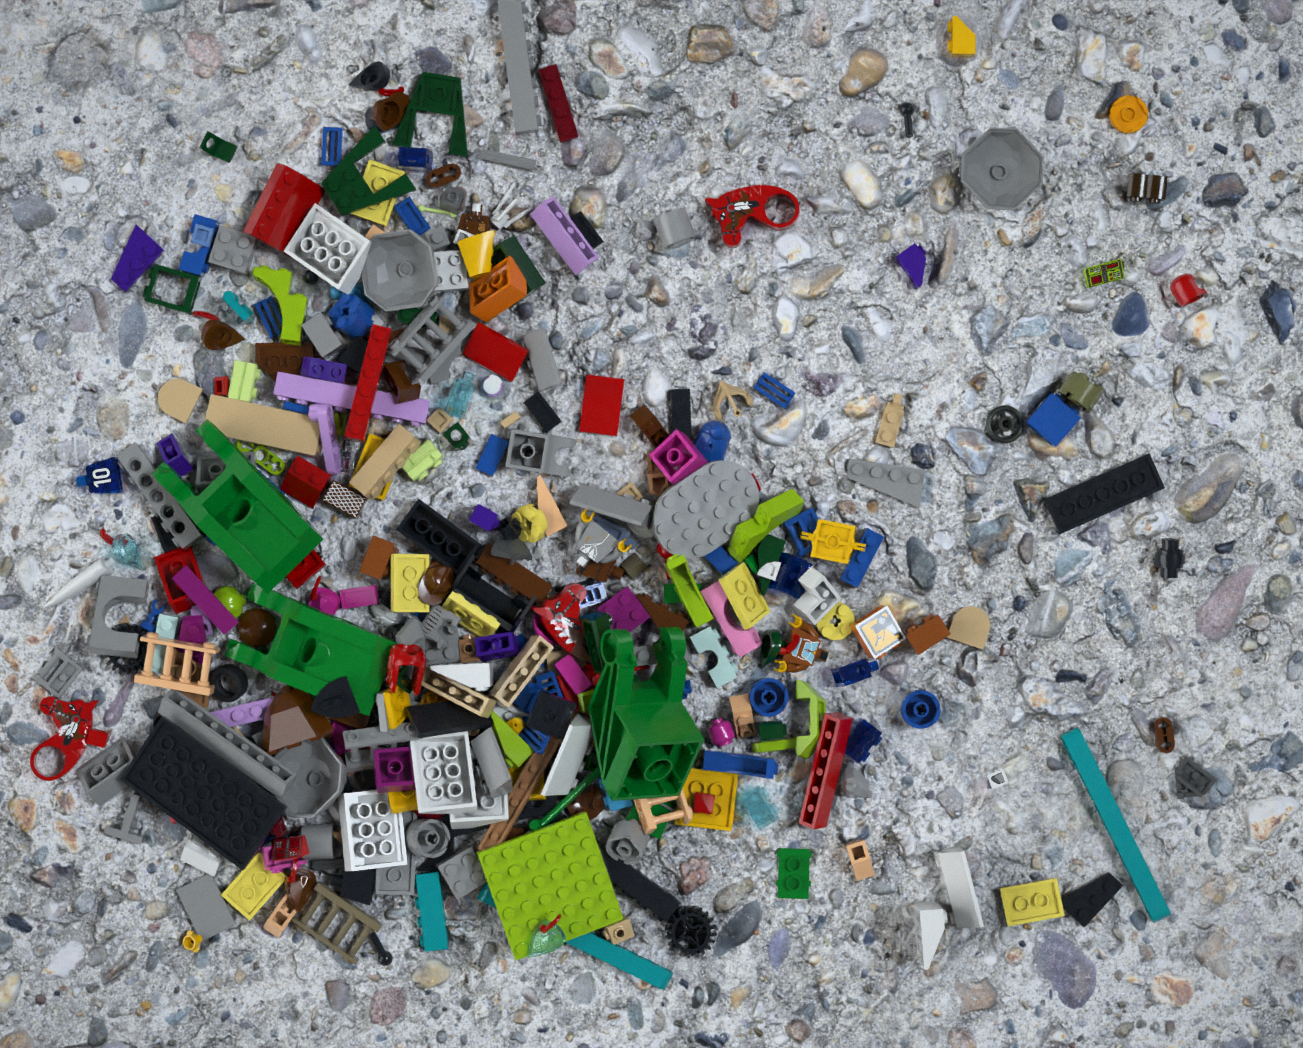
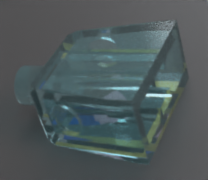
(460, 402)

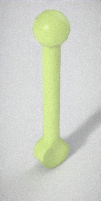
(422, 208)

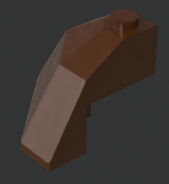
(292, 721)

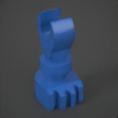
(152, 617)

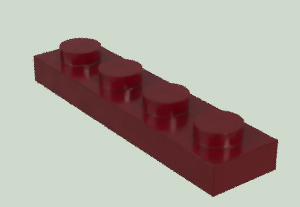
(558, 103)

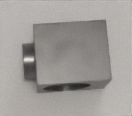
(452, 199)

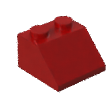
(305, 481)

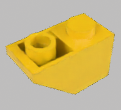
(962, 39)

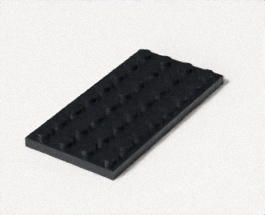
(203, 793)

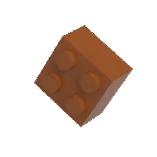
(378, 558)
(926, 634)

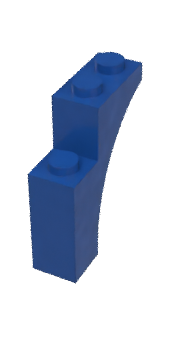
(740, 763)

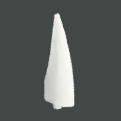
(83, 580)

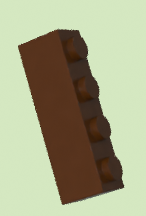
(515, 575)

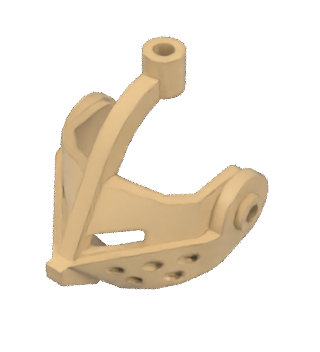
(726, 390)

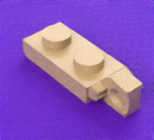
(890, 422)

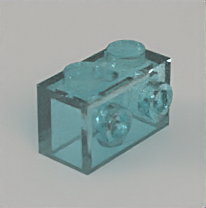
(759, 807)

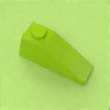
(512, 747)

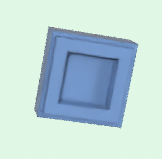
(202, 235)

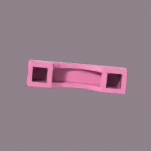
(741, 640)

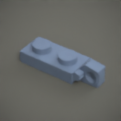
(616, 531)

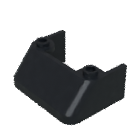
(491, 600)

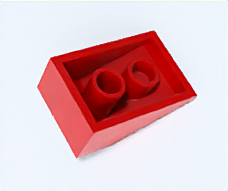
(168, 566)

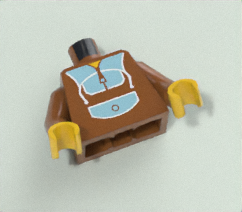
(805, 652)

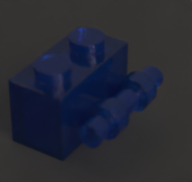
(790, 571)
(861, 740)

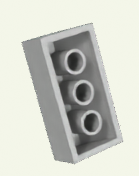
(613, 505)

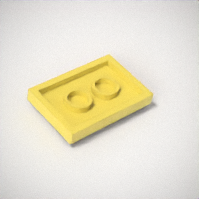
(377, 177)
(405, 578)
(744, 595)
(471, 615)
(253, 887)
(1032, 901)

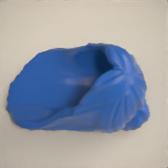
(713, 440)

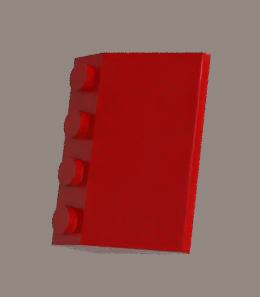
(282, 207)

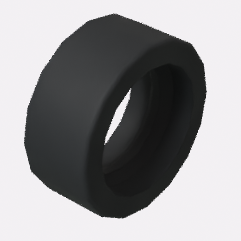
(239, 677)

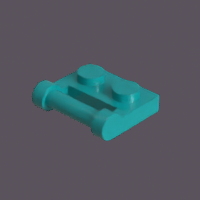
(242, 310)

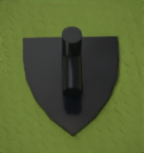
(336, 700)

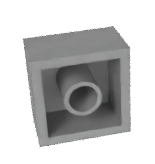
(233, 250)
(323, 335)
(462, 871)

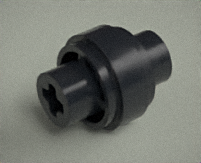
(1169, 558)

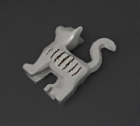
(433, 623)

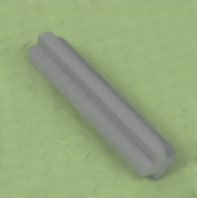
(507, 159)

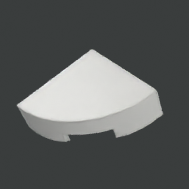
(769, 570)

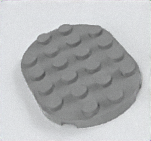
(705, 508)

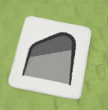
(461, 235)
(997, 779)

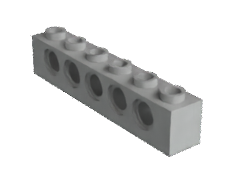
(191, 533)

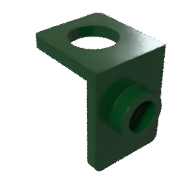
(220, 148)
(463, 442)
(402, 669)

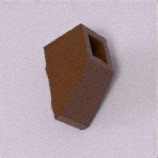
(649, 425)

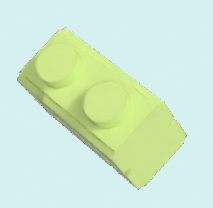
(244, 381)
(422, 460)

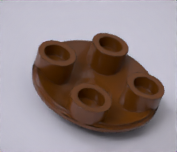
(257, 627)
(588, 800)

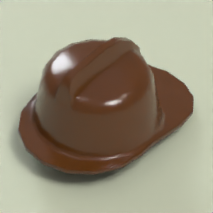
(390, 111)
(435, 583)

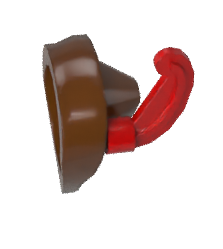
(217, 334)
(299, 886)

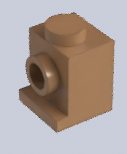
(464, 655)

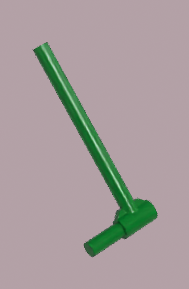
(536, 824)

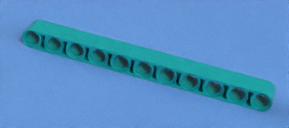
(1115, 824)
(609, 953)

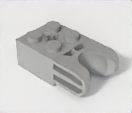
(543, 455)

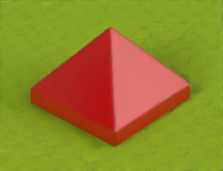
(221, 386)

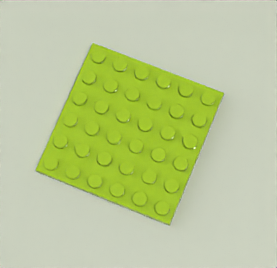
(550, 875)

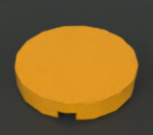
(1128, 114)

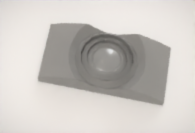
(411, 634)

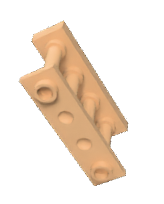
(165, 679)
(650, 821)

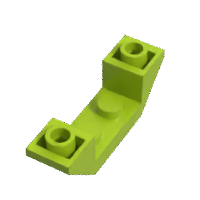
(817, 708)

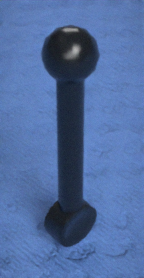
(589, 581)

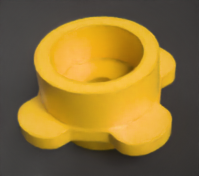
(189, 939)

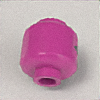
(720, 732)

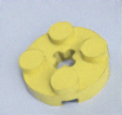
(527, 514)
(843, 628)

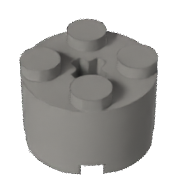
(427, 838)
(627, 841)

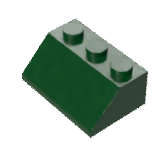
(514, 249)
(594, 627)

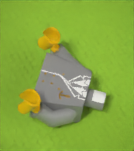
(596, 542)

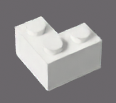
(818, 598)

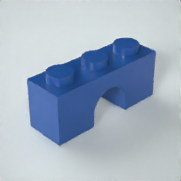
(197, 262)
(861, 560)

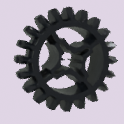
(137, 661)
(676, 940)

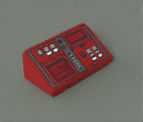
(290, 848)

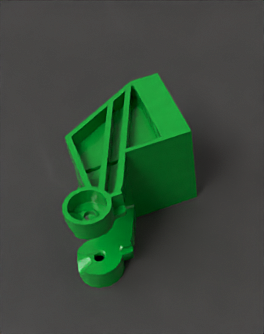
(244, 514)
(317, 649)
(642, 727)

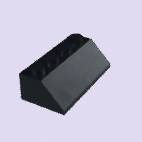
(438, 536)

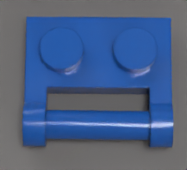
(808, 523)

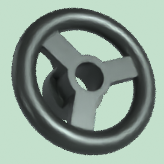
(1001, 410)

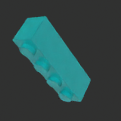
(432, 911)

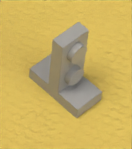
(129, 823)

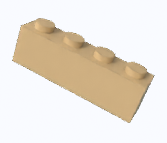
(385, 462)
(520, 671)
(458, 693)

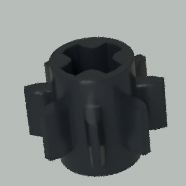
(509, 528)

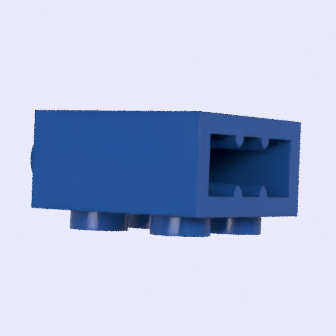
(1053, 419)

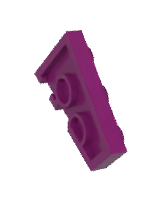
(193, 631)

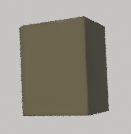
(634, 565)

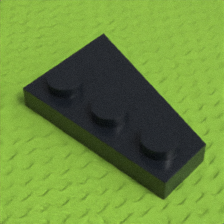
(1091, 898)

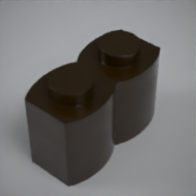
(1146, 187)

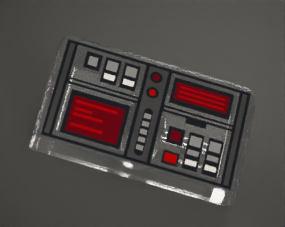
(348, 456)

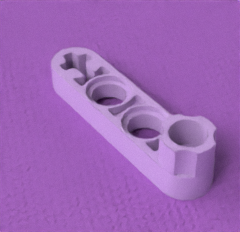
(324, 414)

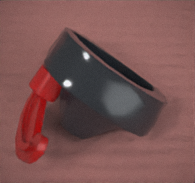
(375, 78)

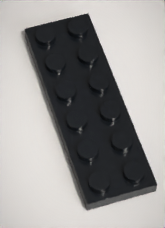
(1104, 493)

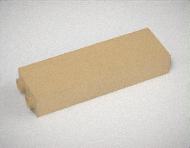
(265, 425)

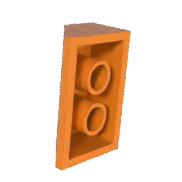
(497, 290)

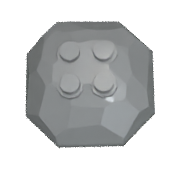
(1002, 168)
(399, 270)
(318, 779)

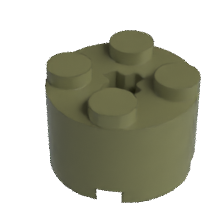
(1080, 391)

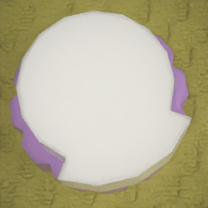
(492, 385)

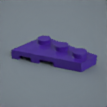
(136, 259)

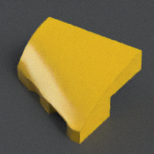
(477, 253)

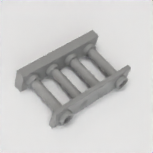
(436, 355)
(363, 759)

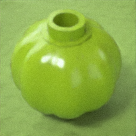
(231, 599)

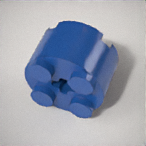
(352, 316)
(930, 704)
(775, 705)

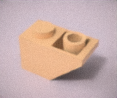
(742, 716)
(860, 859)

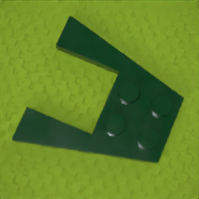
(436, 95)
(348, 187)

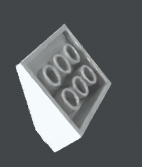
(329, 249)
(470, 674)
(570, 757)
(444, 774)
(488, 809)
(370, 831)
(959, 888)
(929, 927)

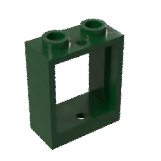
(191, 294)

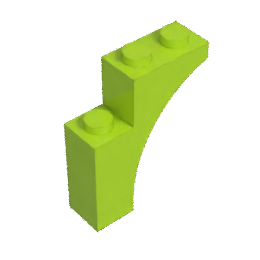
(293, 306)
(767, 518)
(687, 590)

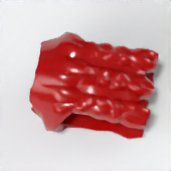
(406, 655)

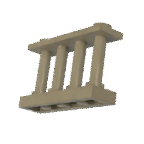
(339, 903)

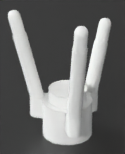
(500, 217)

